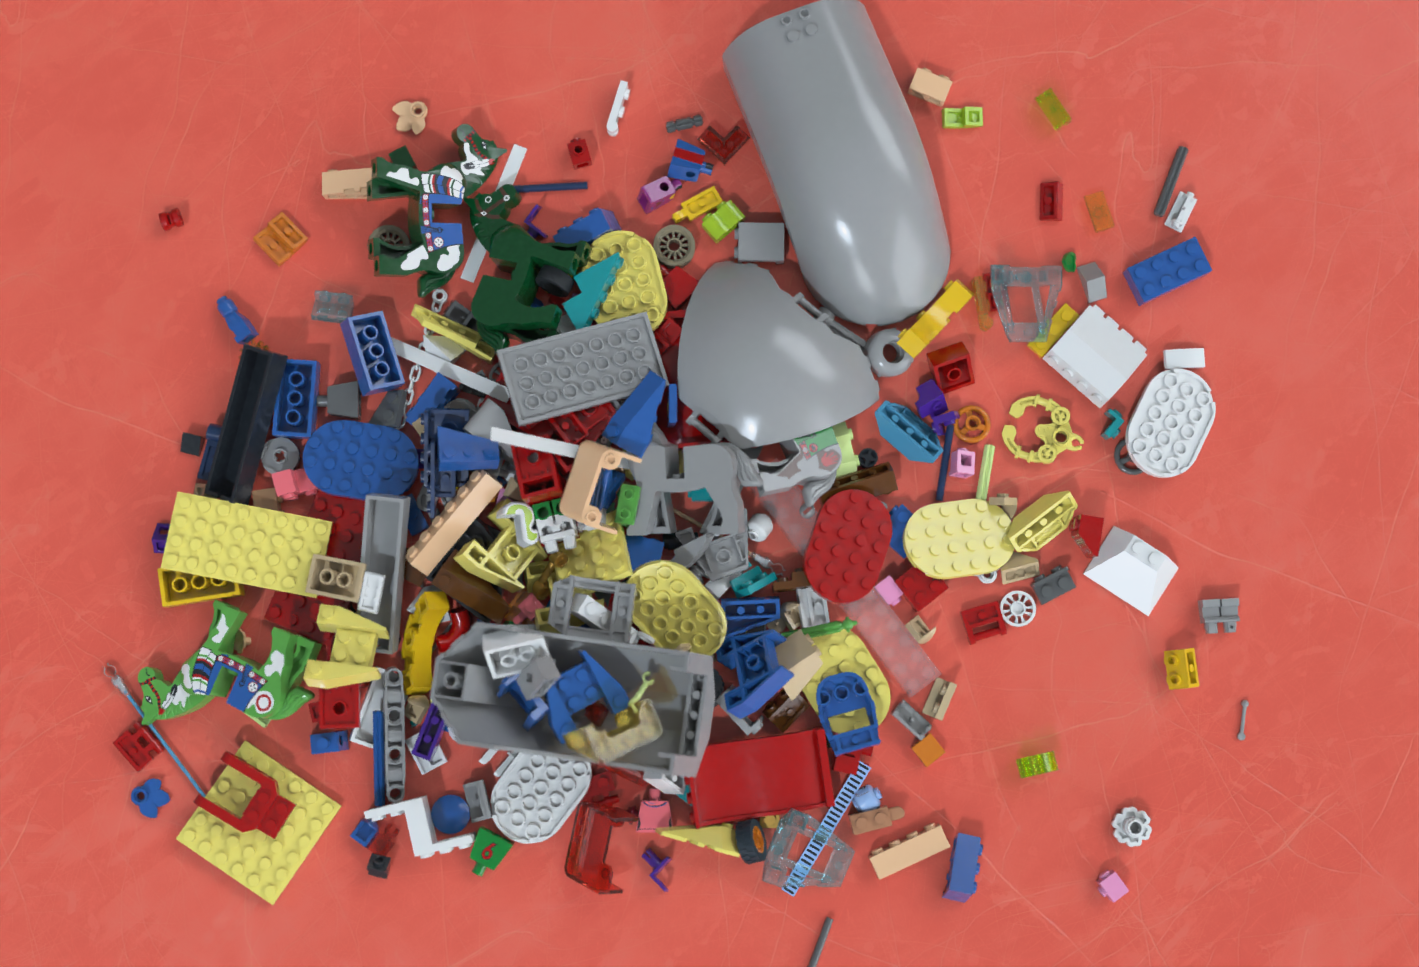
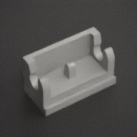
(911, 720)
(477, 800)

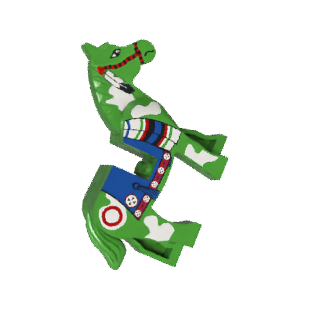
(259, 689)

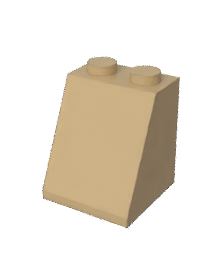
(801, 659)

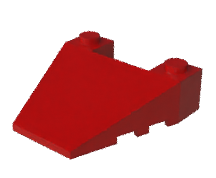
(578, 427)

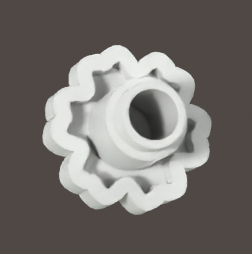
(1131, 826)

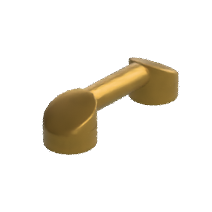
(539, 588)

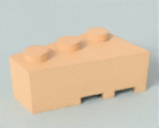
(346, 183)

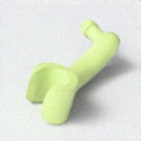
(638, 695)

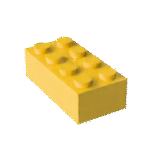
(186, 588)

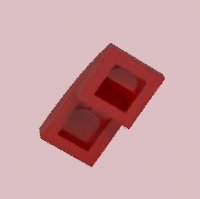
(667, 335)

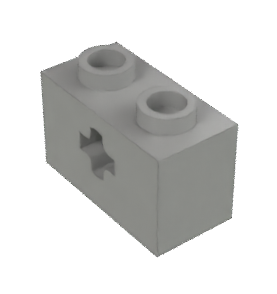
(538, 677)

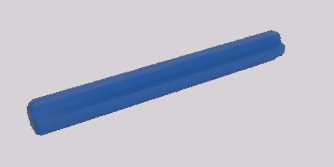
(378, 757)

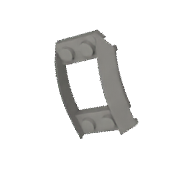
(621, 612)

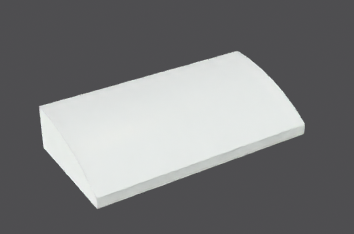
(372, 701)

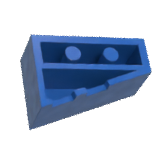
(437, 395)
(465, 451)
(749, 613)

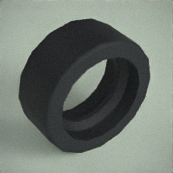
(554, 281)

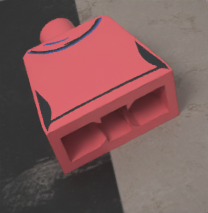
(654, 813)

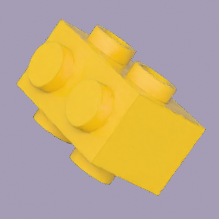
(1181, 668)

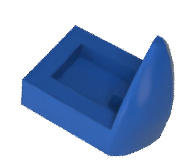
(365, 831)

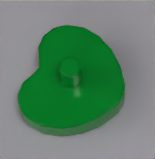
(1069, 262)

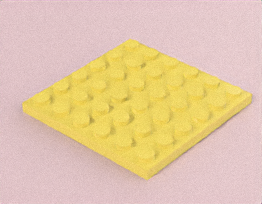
(252, 856)

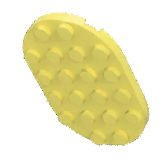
(637, 283)
(958, 539)
(677, 608)
(847, 653)

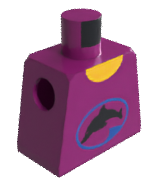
(658, 193)

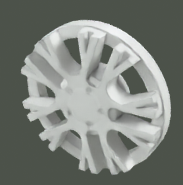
(1018, 608)

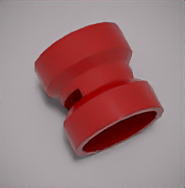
(171, 219)

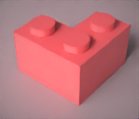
(293, 483)

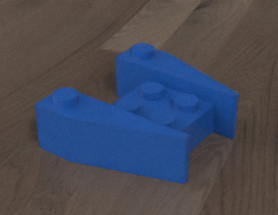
(756, 669)
(579, 688)

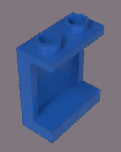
(534, 707)

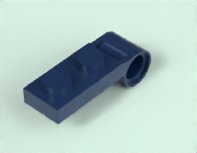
(212, 438)

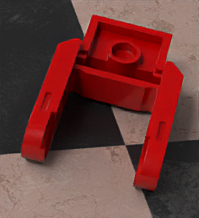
(266, 809)

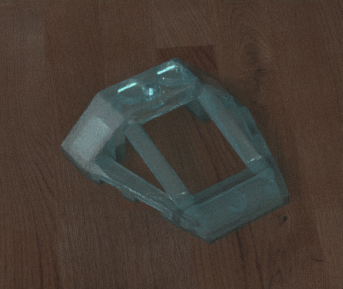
(1034, 277)
(781, 843)

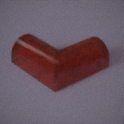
(722, 147)

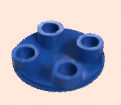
(450, 814)

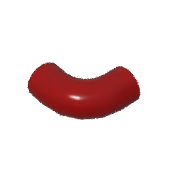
(460, 626)

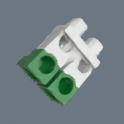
(554, 526)

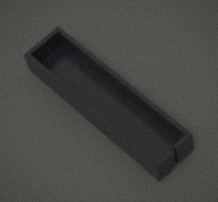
(246, 424)

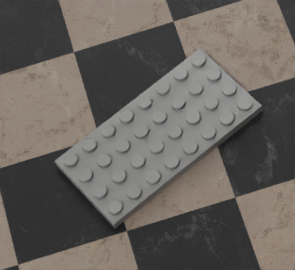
(579, 368)

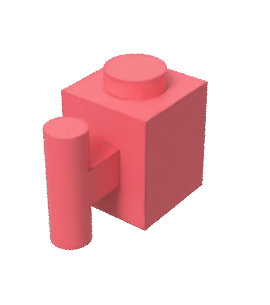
(528, 609)

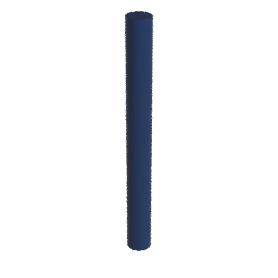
(551, 187)
(944, 463)

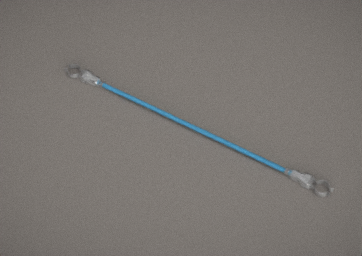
(118, 682)

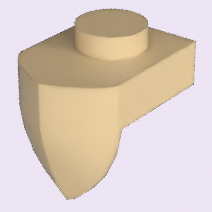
(1008, 504)
(790, 614)
(919, 630)
(416, 708)

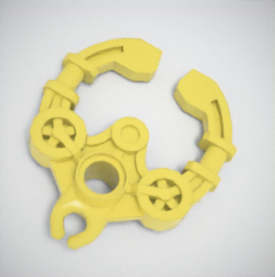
(1046, 432)

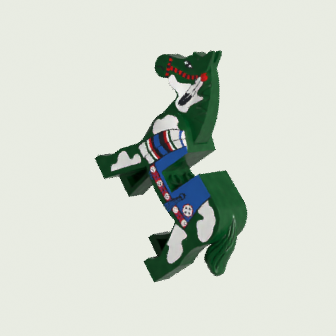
(434, 247)

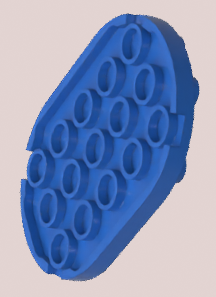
(360, 459)

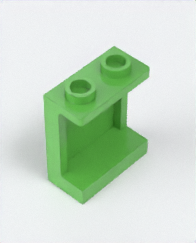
(627, 505)

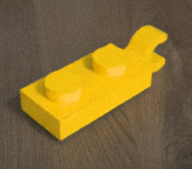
(698, 205)

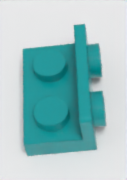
(751, 581)

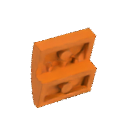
(280, 239)

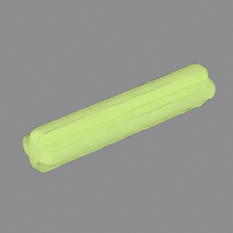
(985, 472)

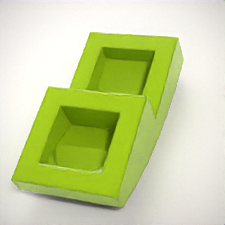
(962, 118)

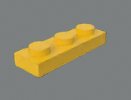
(1060, 323)

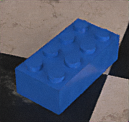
(1167, 271)
(372, 353)
(296, 401)

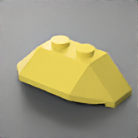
(1042, 521)

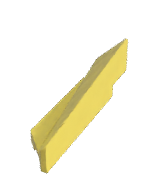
(455, 332)

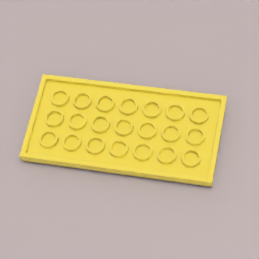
(244, 543)

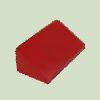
(1051, 201)

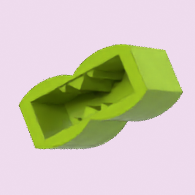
(722, 221)

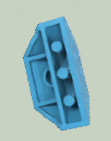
(907, 433)

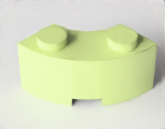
(849, 460)

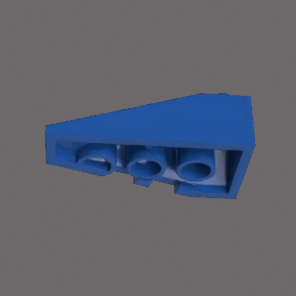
(634, 420)

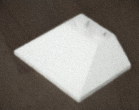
(1131, 569)

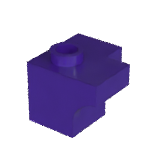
(930, 400)

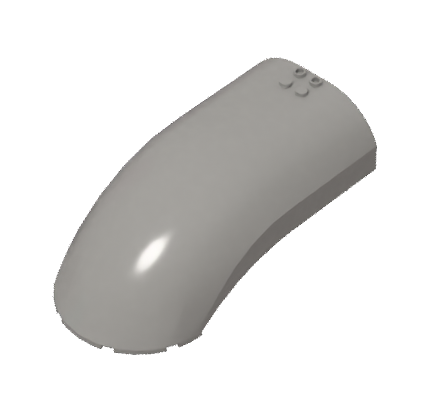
(842, 160)

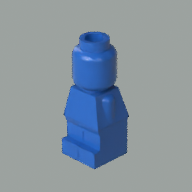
(236, 321)

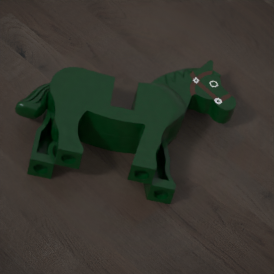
(505, 305)

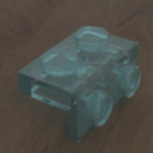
(332, 306)

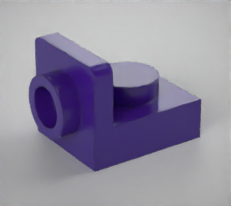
(947, 418)

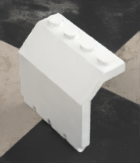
(1096, 355)

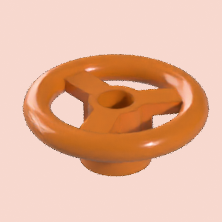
(970, 417)

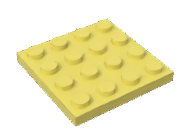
(597, 556)

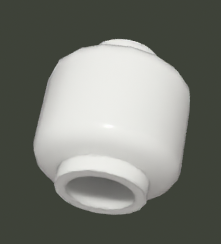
(759, 527)

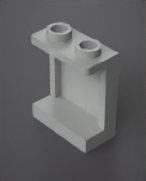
(759, 242)
(744, 723)

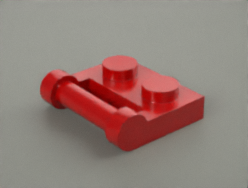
(980, 616)

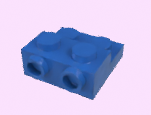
(899, 518)

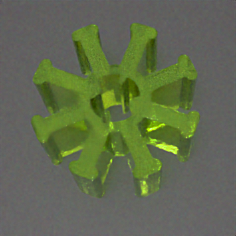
(1037, 764)

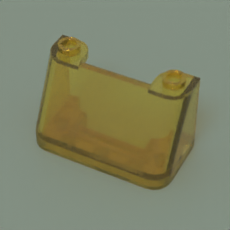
(632, 732)

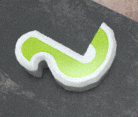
(523, 522)

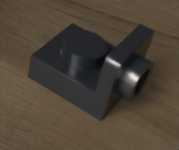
(379, 866)

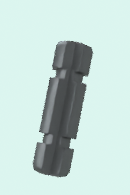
(684, 123)

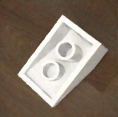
(511, 651)

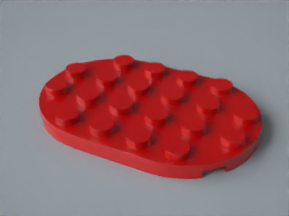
(847, 546)

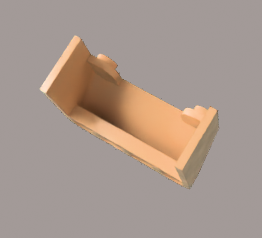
(582, 481)

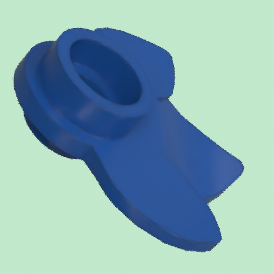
(153, 797)

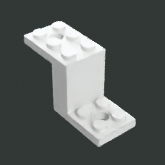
(421, 827)

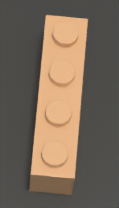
(908, 851)

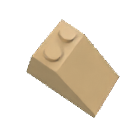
(335, 578)

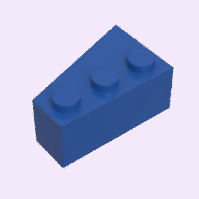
(588, 228)
(963, 867)

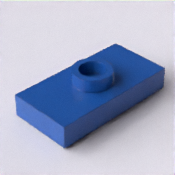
(417, 521)

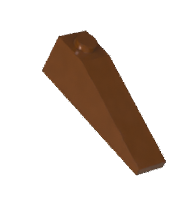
(470, 590)

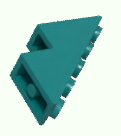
(594, 286)

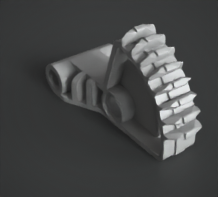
(490, 416)

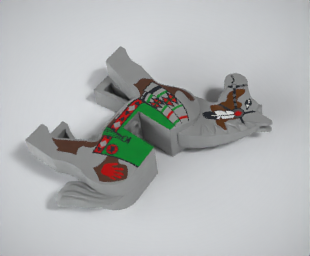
(808, 462)

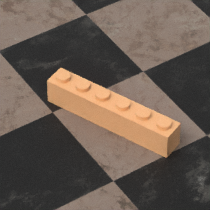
(453, 521)

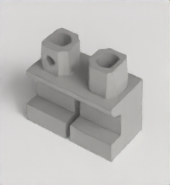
(1217, 611)

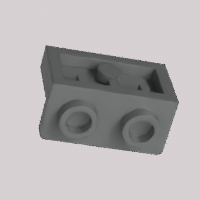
(1053, 585)

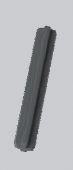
(1170, 182)

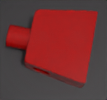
(678, 286)

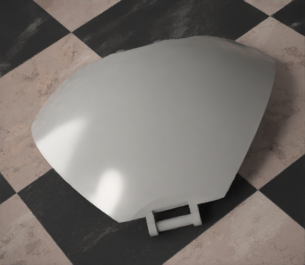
(765, 363)

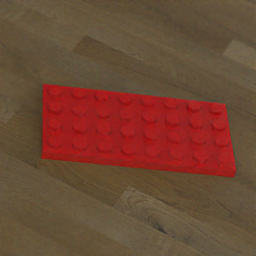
(345, 542)

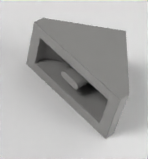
(1093, 282)

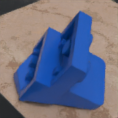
(606, 488)

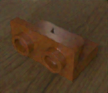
(783, 711)

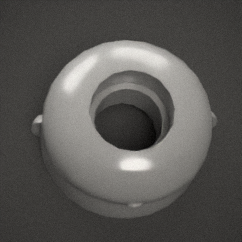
(874, 351)

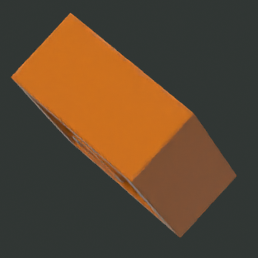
(928, 750)

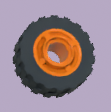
(751, 841)

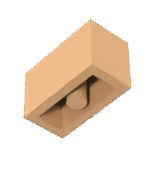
(930, 86)

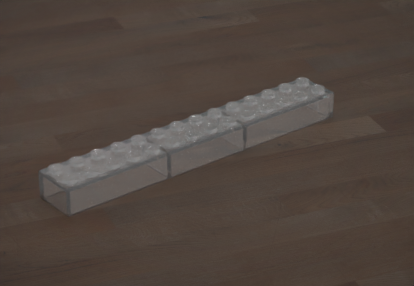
(875, 617)

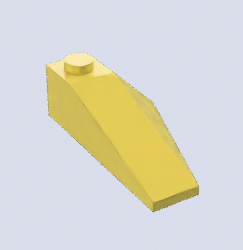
(714, 836)

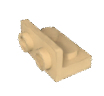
(939, 698)

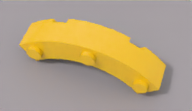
(935, 319)
(419, 640)

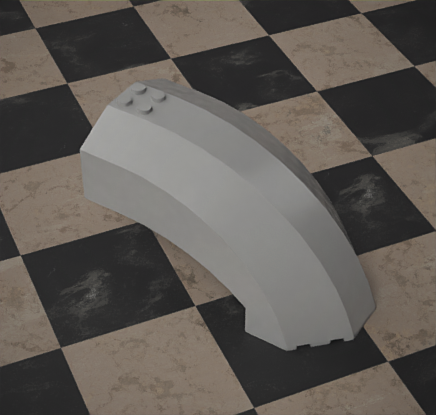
(680, 694)

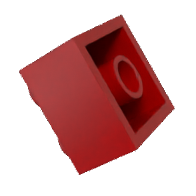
(919, 588)

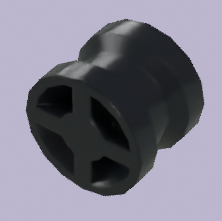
(869, 455)

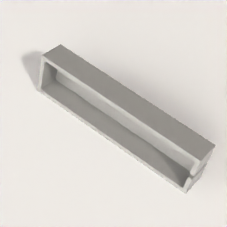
(384, 553)

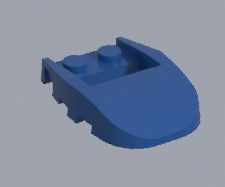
(841, 695)

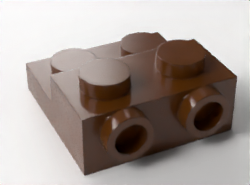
(797, 581)

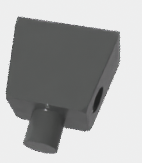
(342, 400)

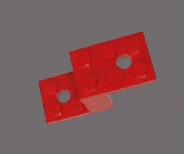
(538, 480)
(348, 695)

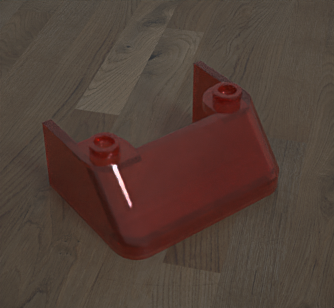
(590, 845)

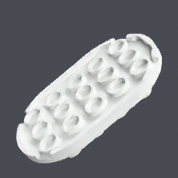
(1170, 423)
(538, 796)

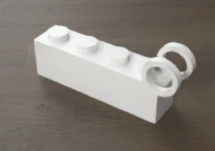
(599, 617)

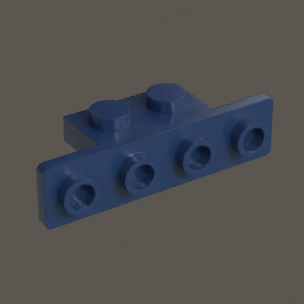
(442, 482)

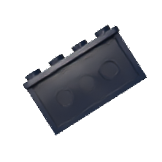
(447, 418)

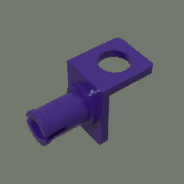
(533, 230)
(657, 865)

